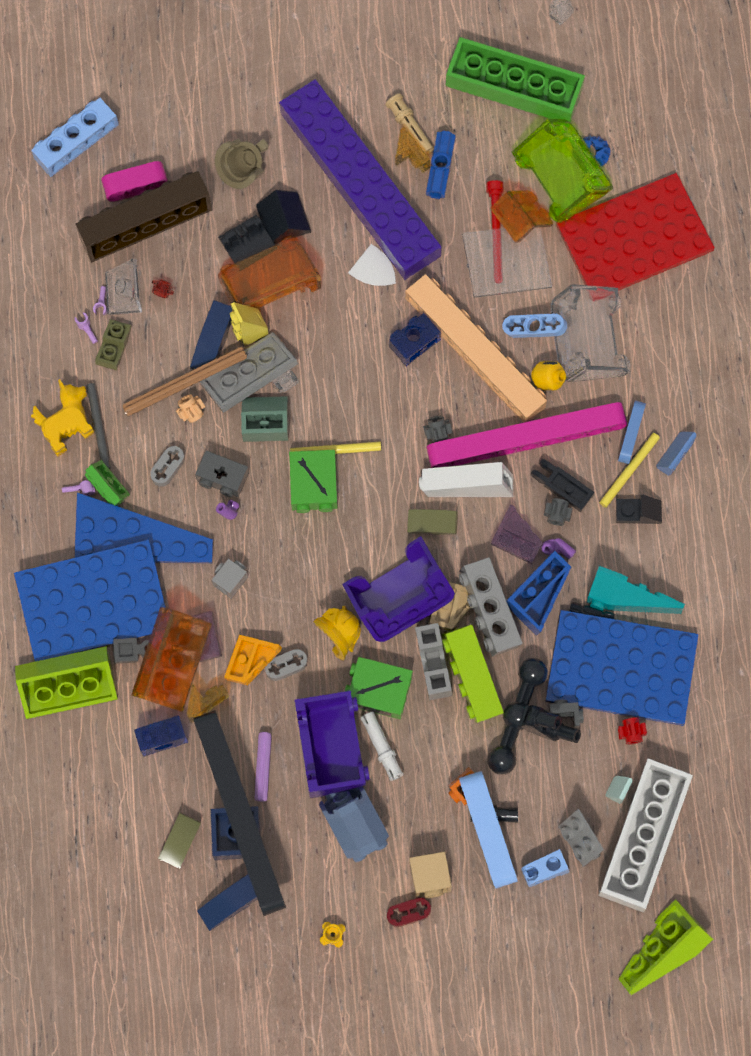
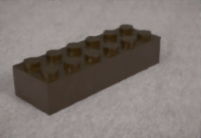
(144, 216)

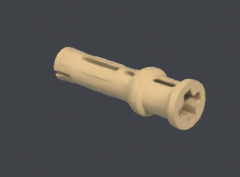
(405, 115)

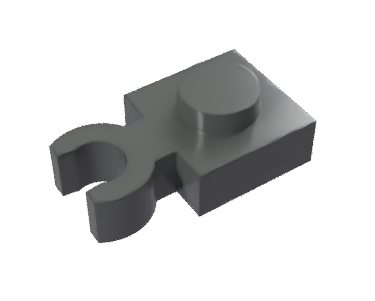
(128, 650)

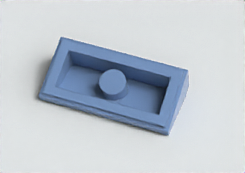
(676, 452)

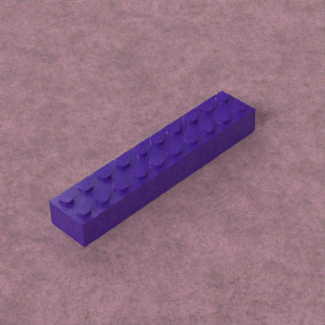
(360, 179)

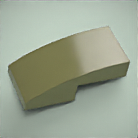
(113, 344)
(432, 521)
(179, 840)

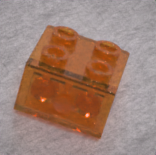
(520, 213)

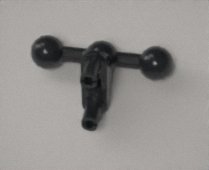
(531, 718)

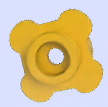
(328, 929)

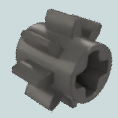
(437, 429)
(558, 512)

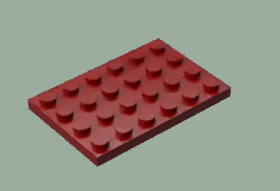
(636, 235)

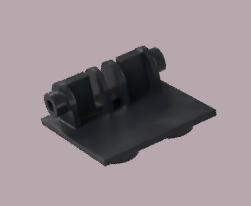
(246, 239)

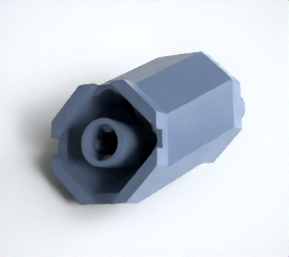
(354, 823)

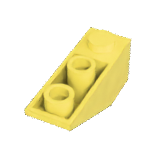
(247, 323)

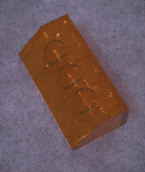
(171, 659)

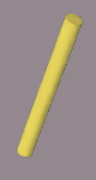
(344, 448)
(629, 470)

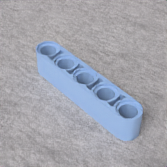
(488, 829)

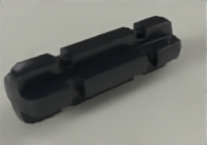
(588, 610)

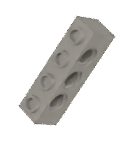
(493, 594)

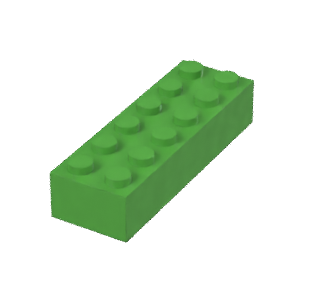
(514, 80)

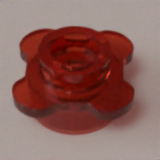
(162, 288)

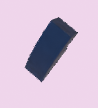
(212, 335)
(228, 903)

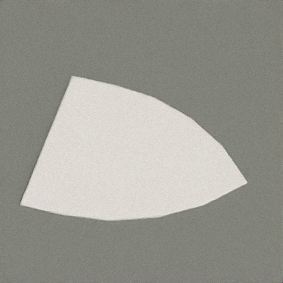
(374, 268)

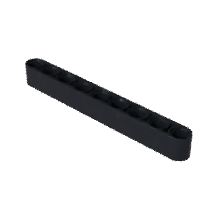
(239, 813)

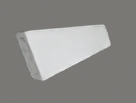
(468, 481)

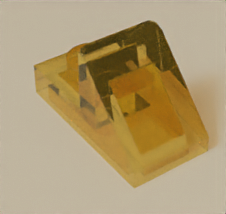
(410, 149)
(199, 705)

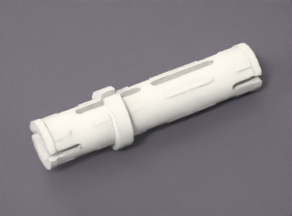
(382, 747)

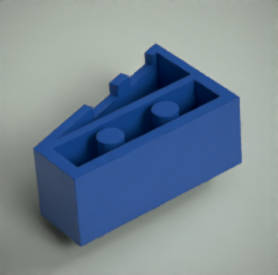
(537, 594)

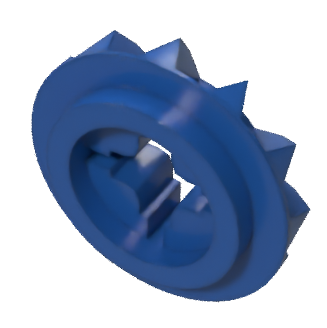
(603, 154)

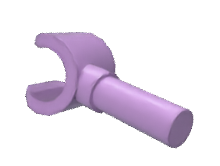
(101, 302)
(85, 325)
(86, 487)

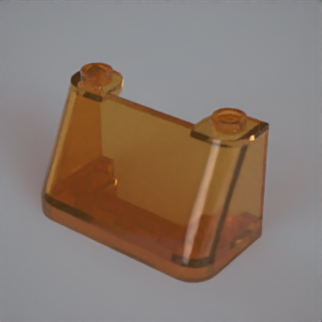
(270, 275)

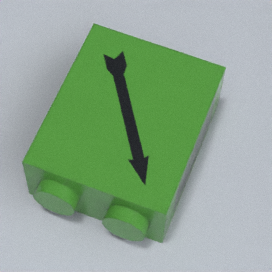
(313, 480)
(379, 687)

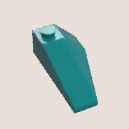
(614, 593)

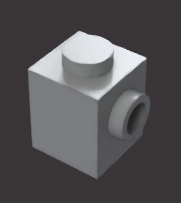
(229, 577)

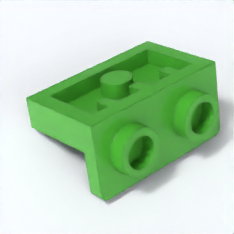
(106, 483)

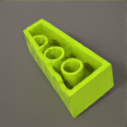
(472, 673)

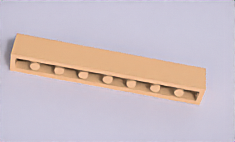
(476, 349)

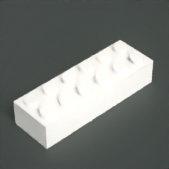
(645, 835)

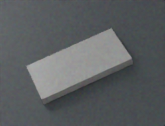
(263, 364)

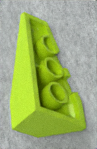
(670, 945)

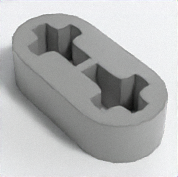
(163, 463)
(288, 670)

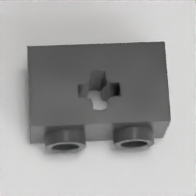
(214, 465)

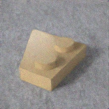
(451, 613)

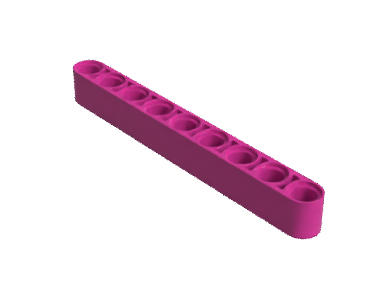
(527, 436)

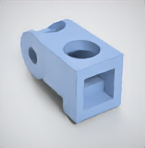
(545, 868)

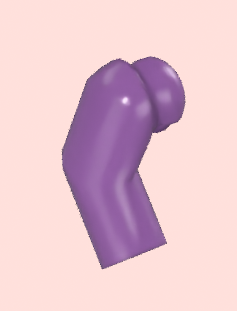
(229, 510)
(559, 546)

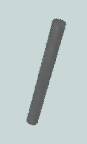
(97, 422)

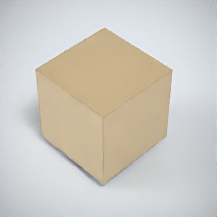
(430, 875)

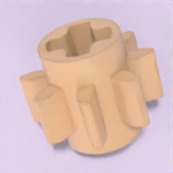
(190, 408)

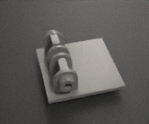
(581, 838)

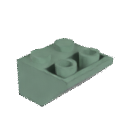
(264, 419)

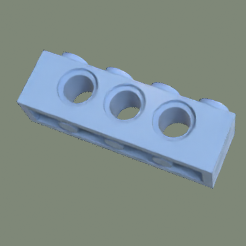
(71, 148)

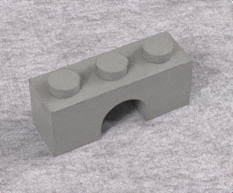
(433, 661)

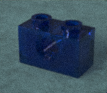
(409, 350)
(160, 736)

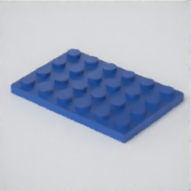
(90, 600)
(622, 667)

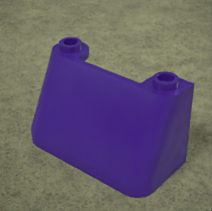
(401, 594)
(330, 743)

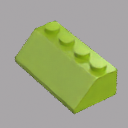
(65, 682)

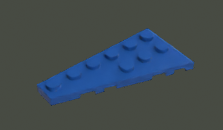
(107, 526)

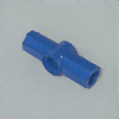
(439, 175)

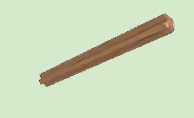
(184, 381)

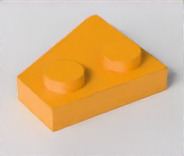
(249, 659)

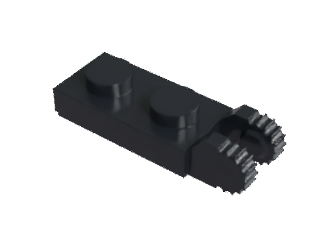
(564, 485)

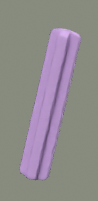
(262, 767)

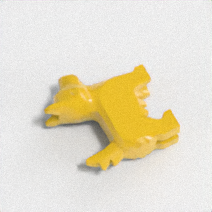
(65, 421)

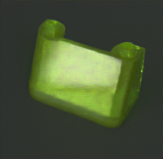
(563, 168)

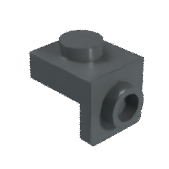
(565, 709)

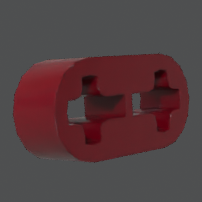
(406, 907)

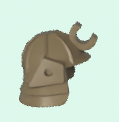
(240, 162)

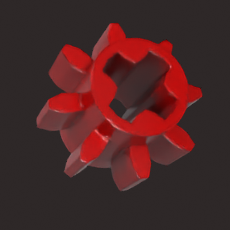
(632, 731)

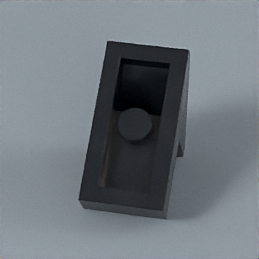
(639, 511)

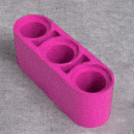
(133, 181)

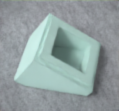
(618, 788)

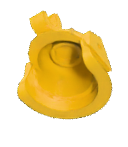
(341, 628)

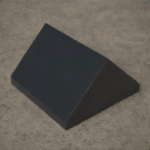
(283, 215)

